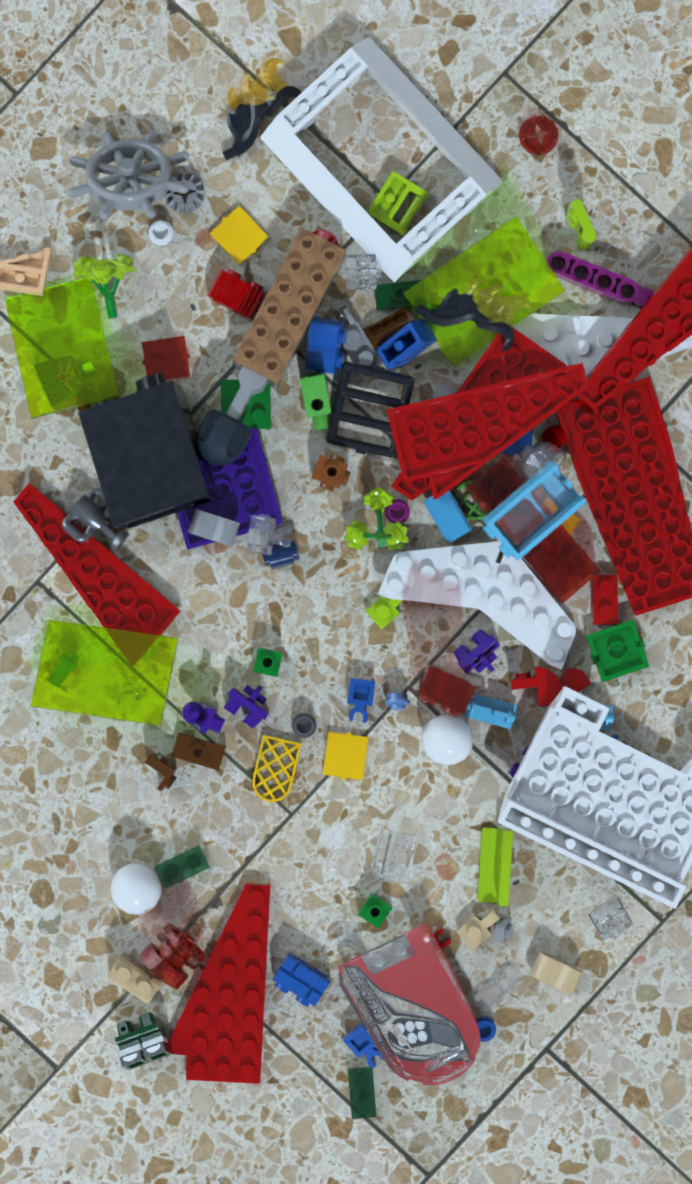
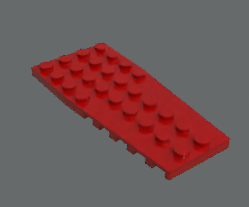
(633, 492)

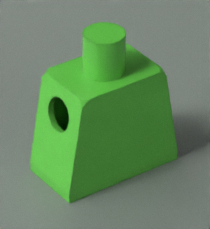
(315, 387)

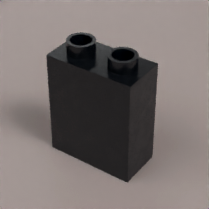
(147, 453)

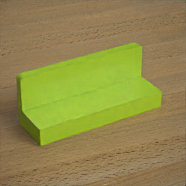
(495, 865)

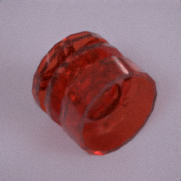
(176, 951)

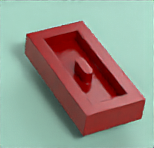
(605, 599)

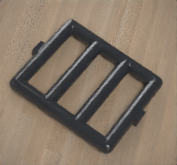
(344, 391)

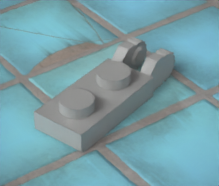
(357, 343)

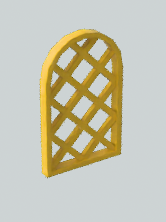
(284, 768)

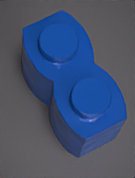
(325, 345)

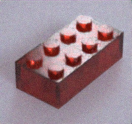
(446, 689)

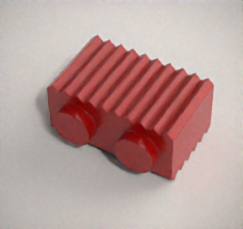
(236, 294)

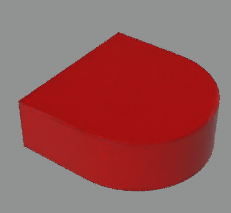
(574, 679)

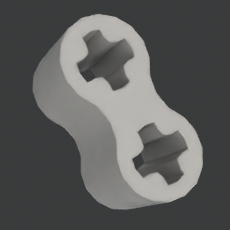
(213, 527)

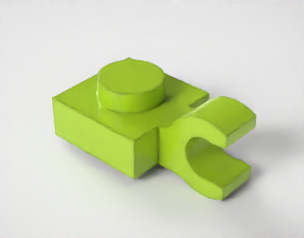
(384, 611)

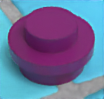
(397, 511)

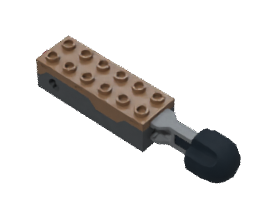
(273, 338)

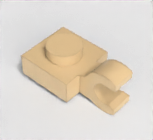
(476, 930)

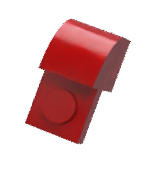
(544, 680)

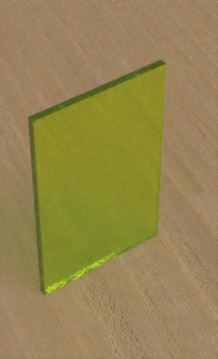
(500, 258)
(61, 348)
(104, 672)

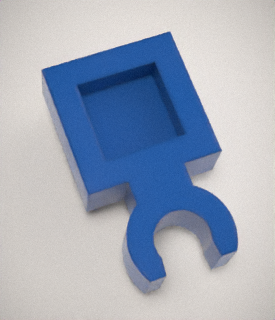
(360, 694)
(361, 1043)

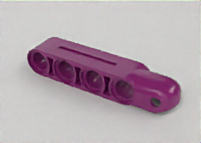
(640, 293)

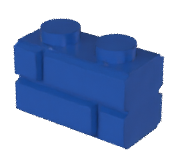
(406, 344)
(301, 980)

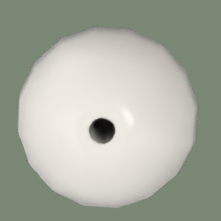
(447, 739)
(135, 888)

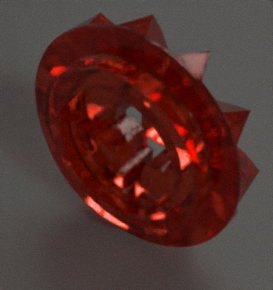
(532, 144)

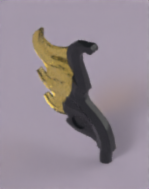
(255, 100)
(480, 306)

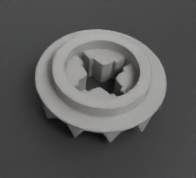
(193, 200)

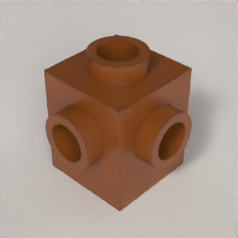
(322, 467)

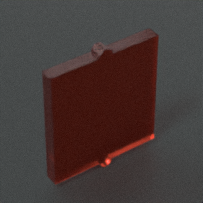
(166, 357)

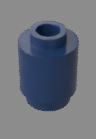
(281, 556)

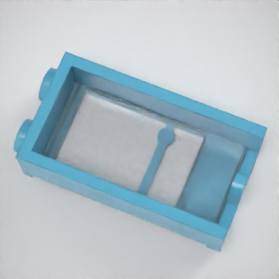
(532, 511)

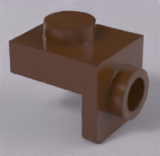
(161, 764)

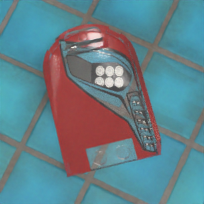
(413, 1007)

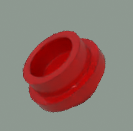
(555, 435)

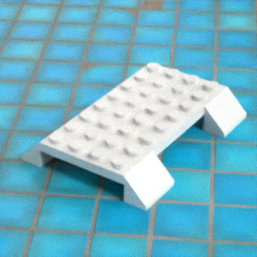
(603, 801)

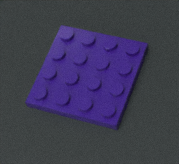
(241, 490)

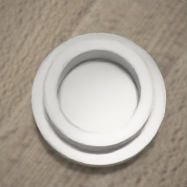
(161, 232)

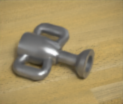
(93, 518)

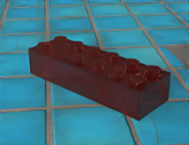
(555, 559)

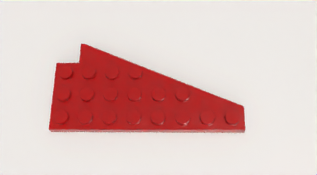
(465, 430)
(226, 1009)

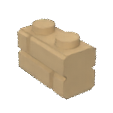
(135, 978)

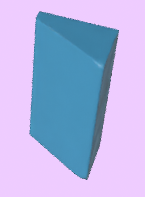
(448, 516)

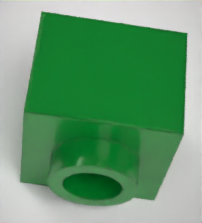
(276, 657)
(371, 902)

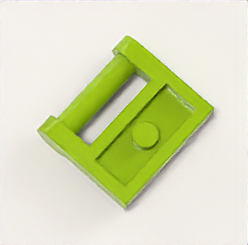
(391, 198)
(578, 218)

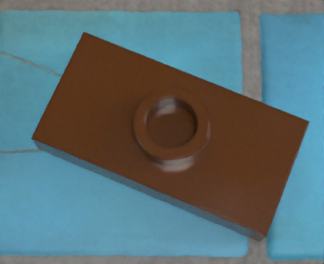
(387, 327)
(198, 751)

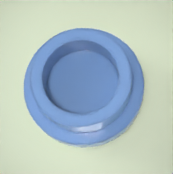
(397, 701)

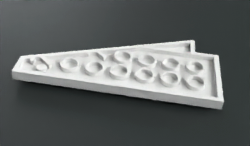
(578, 338)

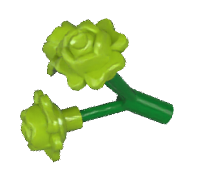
(101, 272)
(393, 536)

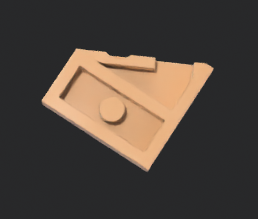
(26, 273)

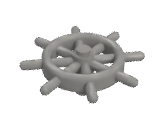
(128, 175)

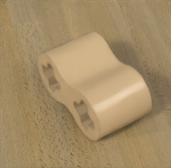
(555, 973)

